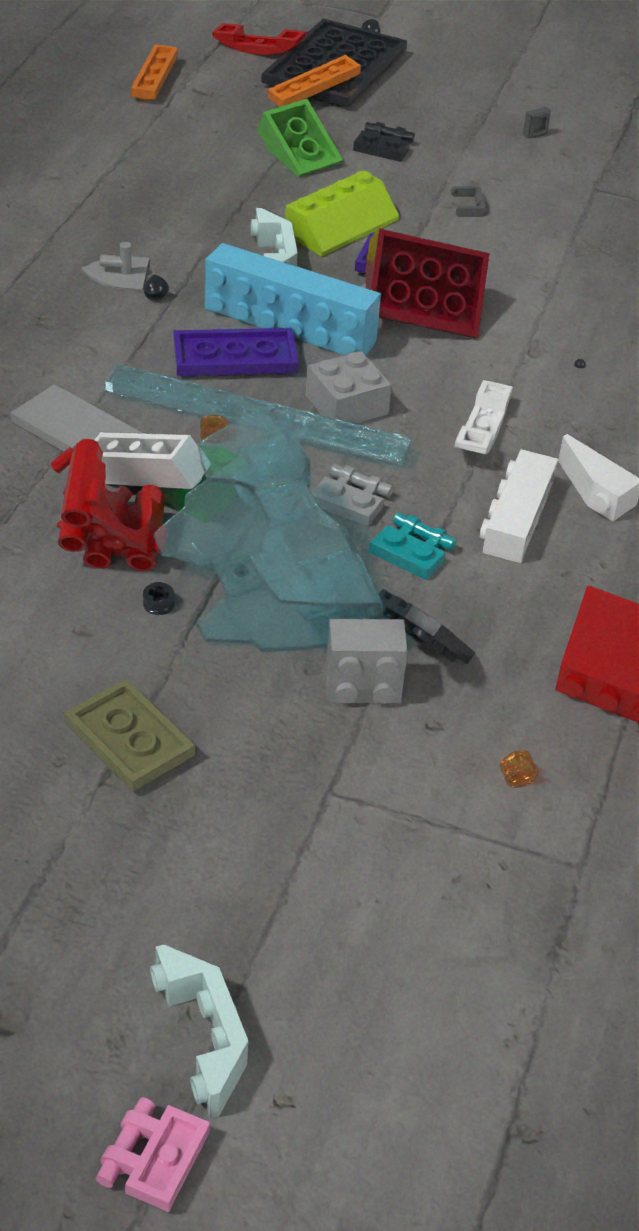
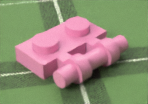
(165, 1160)

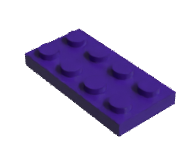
(235, 351)

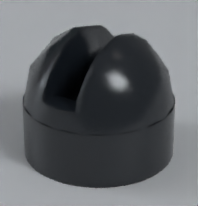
(371, 25)
(155, 288)

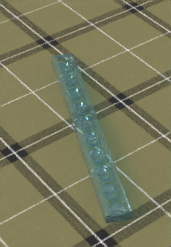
(305, 426)

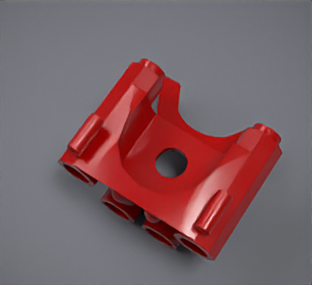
(100, 518)

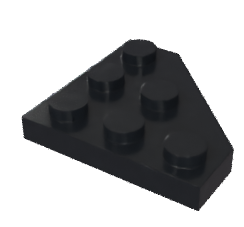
(425, 628)

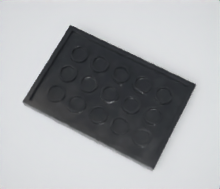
(330, 41)

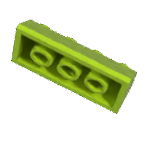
(341, 213)

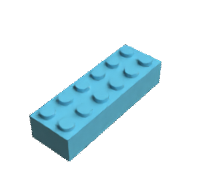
(287, 296)

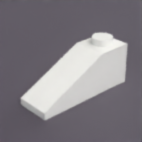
(598, 480)

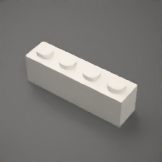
(151, 459)
(518, 506)

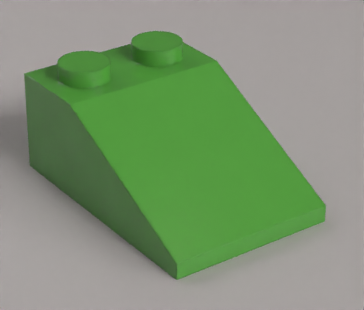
(298, 138)

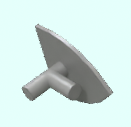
(119, 271)

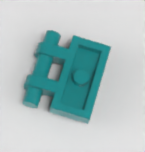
(408, 552)

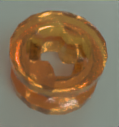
(212, 424)
(519, 768)

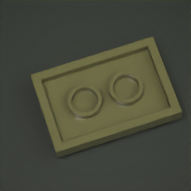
(129, 734)

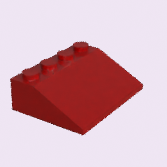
(603, 654)

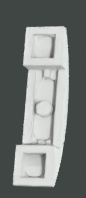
(485, 418)

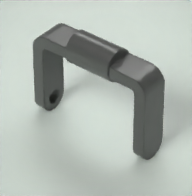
(469, 191)

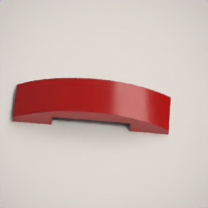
(234, 37)

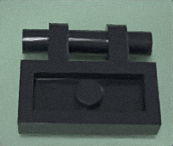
(384, 141)

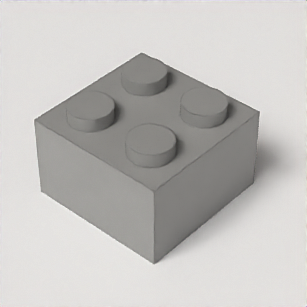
(348, 388)
(365, 660)

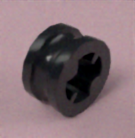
(155, 590)

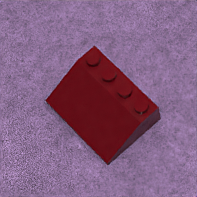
(427, 282)

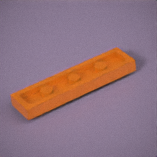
(154, 72)
(314, 81)

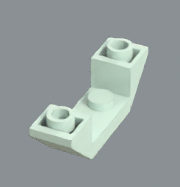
(277, 233)
(190, 978)

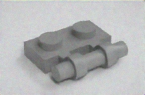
(348, 501)

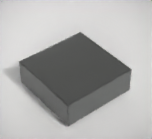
(536, 122)

